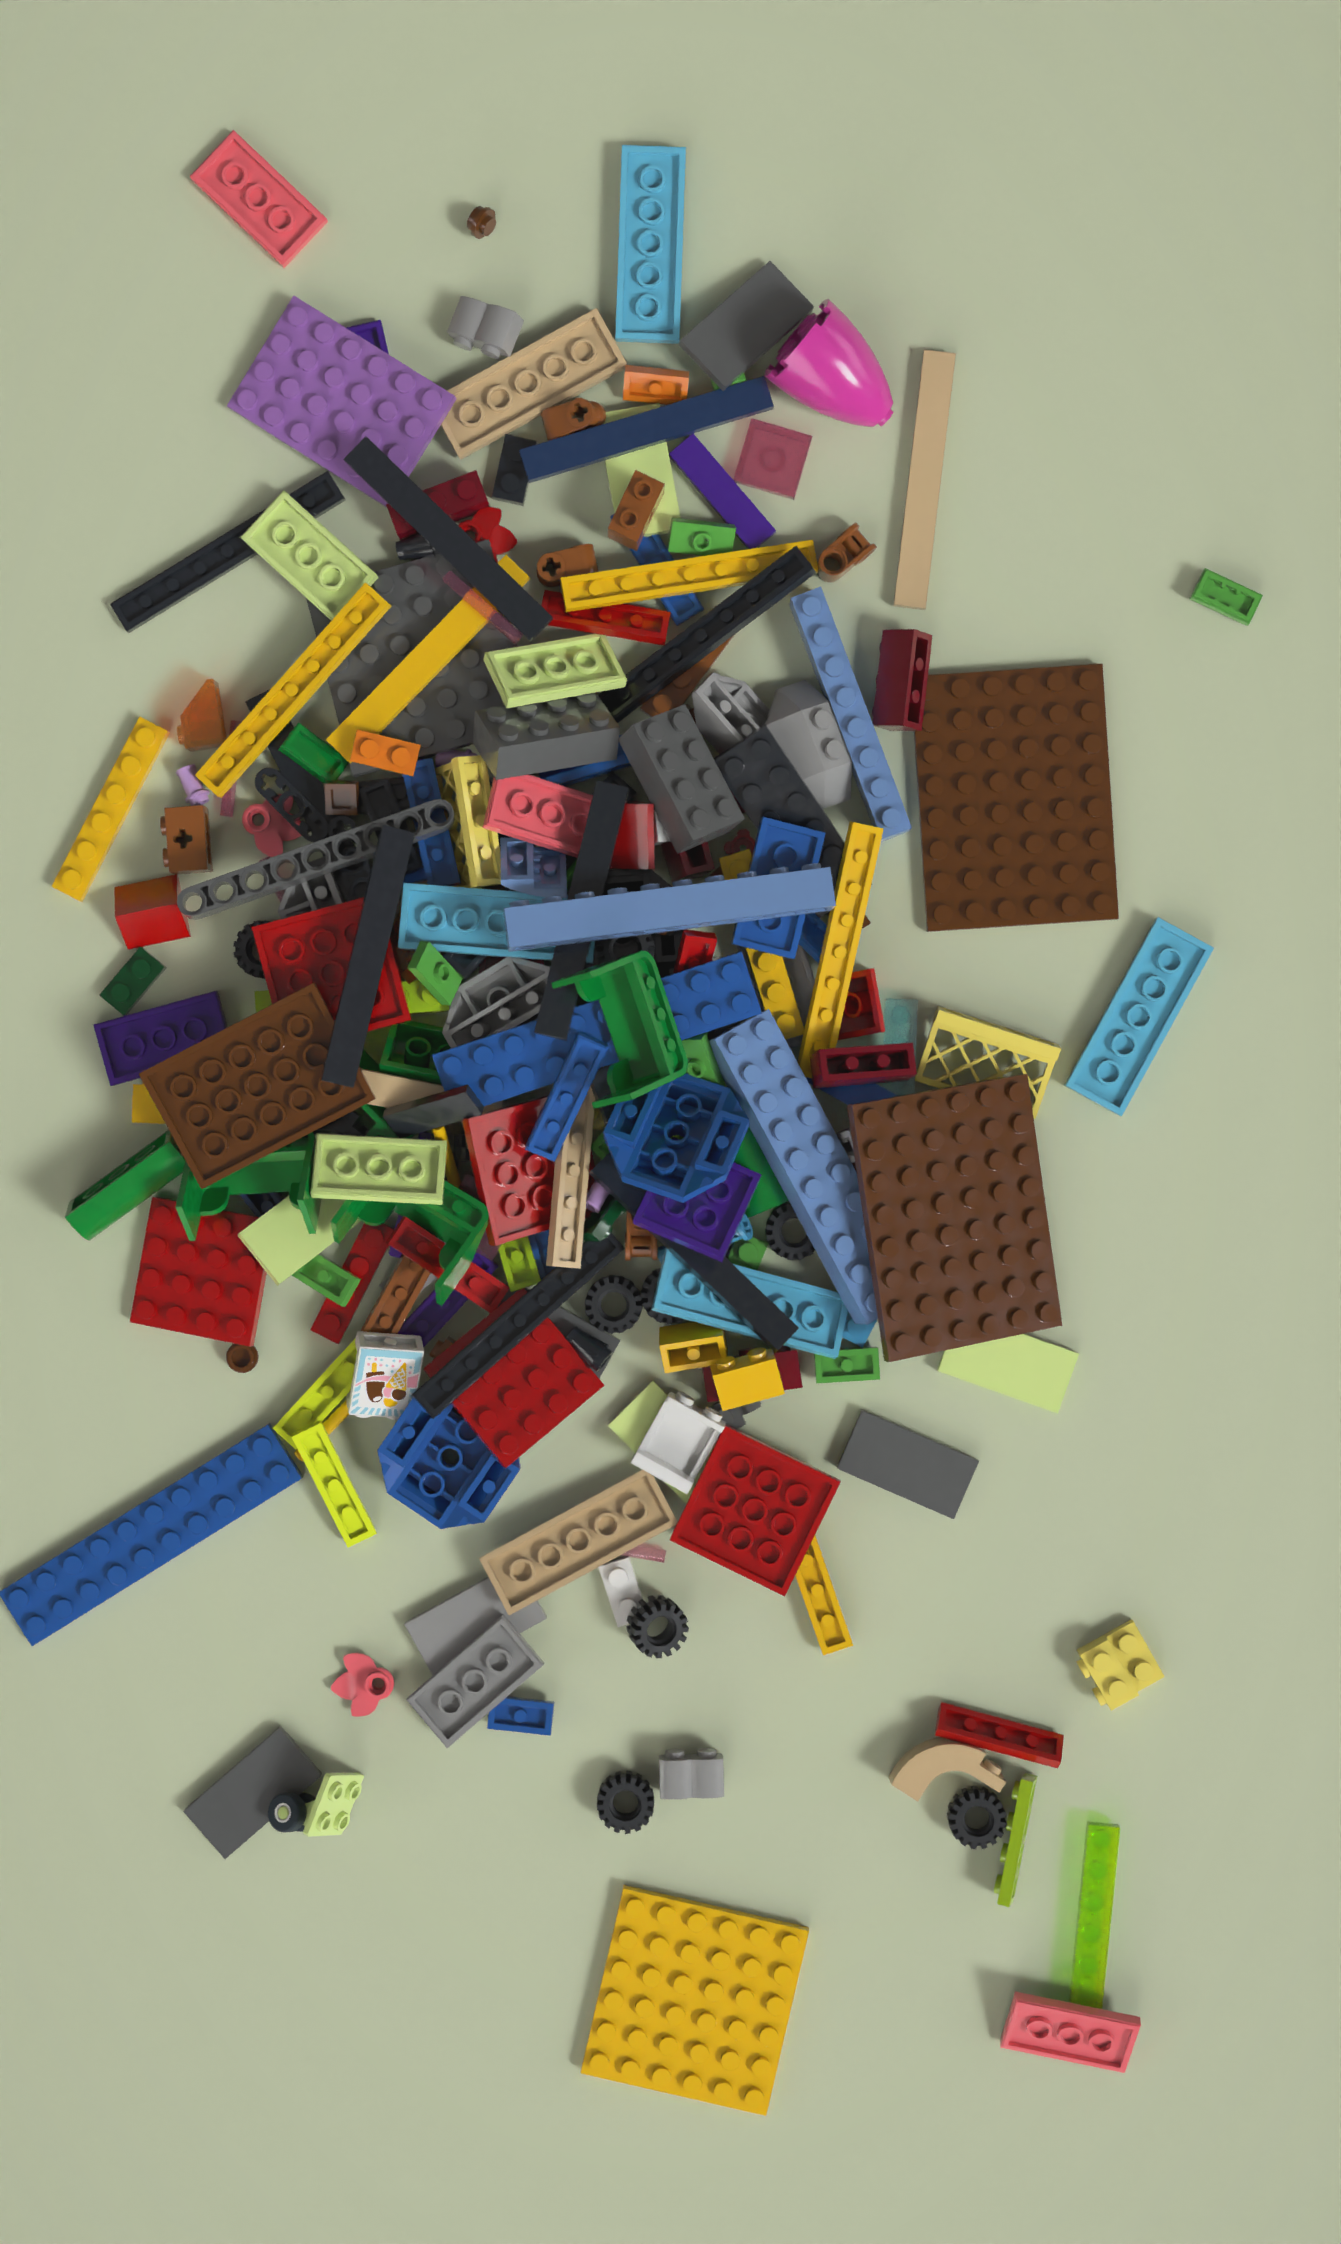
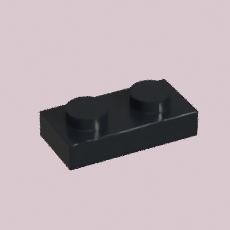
(511, 478)

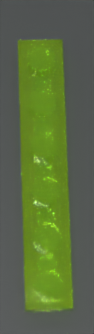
(1094, 1914)

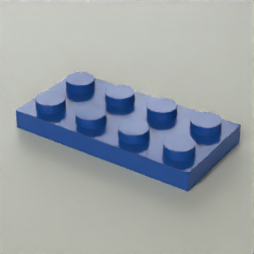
(778, 846)

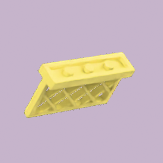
(481, 847)
(990, 1034)

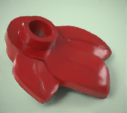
(486, 526)

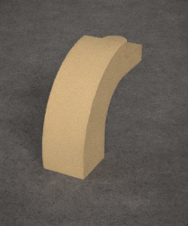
(938, 1756)

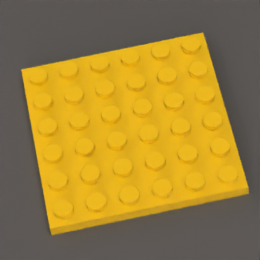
(694, 2000)

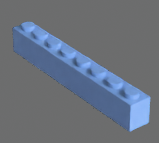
(843, 693)

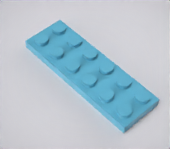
(650, 244)
(463, 921)
(1139, 1016)
(813, 1309)

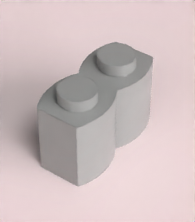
(485, 327)
(691, 1774)

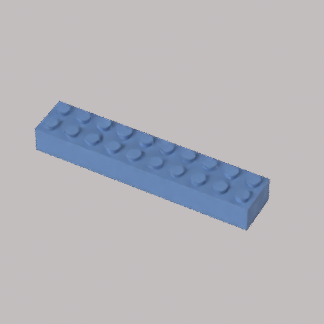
(801, 1153)

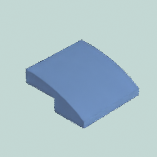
(532, 869)

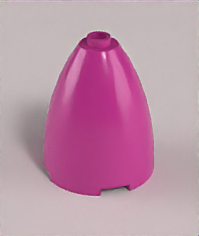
(833, 370)

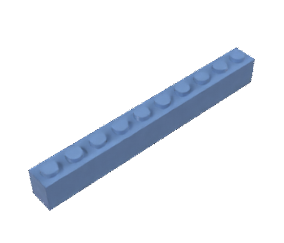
(668, 908)

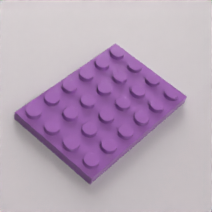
(331, 388)

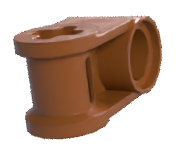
(572, 417)
(849, 551)
(571, 562)
(639, 1241)

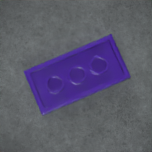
(155, 1034)

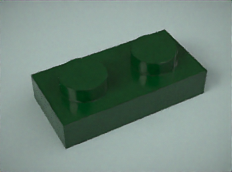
(132, 981)
(599, 1225)

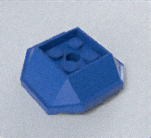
(686, 1107)
(430, 1486)

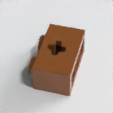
(636, 510)
(198, 854)

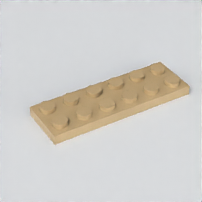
(530, 382)
(578, 1541)

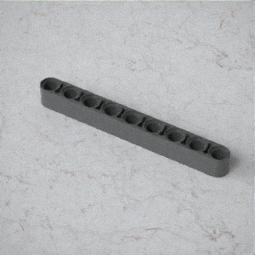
(300, 856)

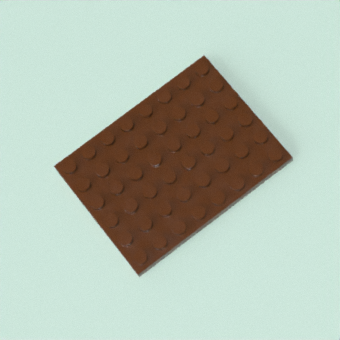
(1016, 799)
(954, 1216)

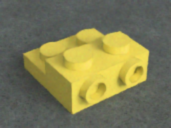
(1119, 1665)

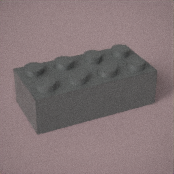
(545, 735)
(681, 778)

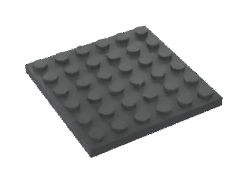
(445, 709)

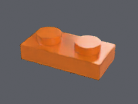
(655, 385)
(385, 752)

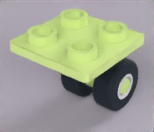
(317, 1815)

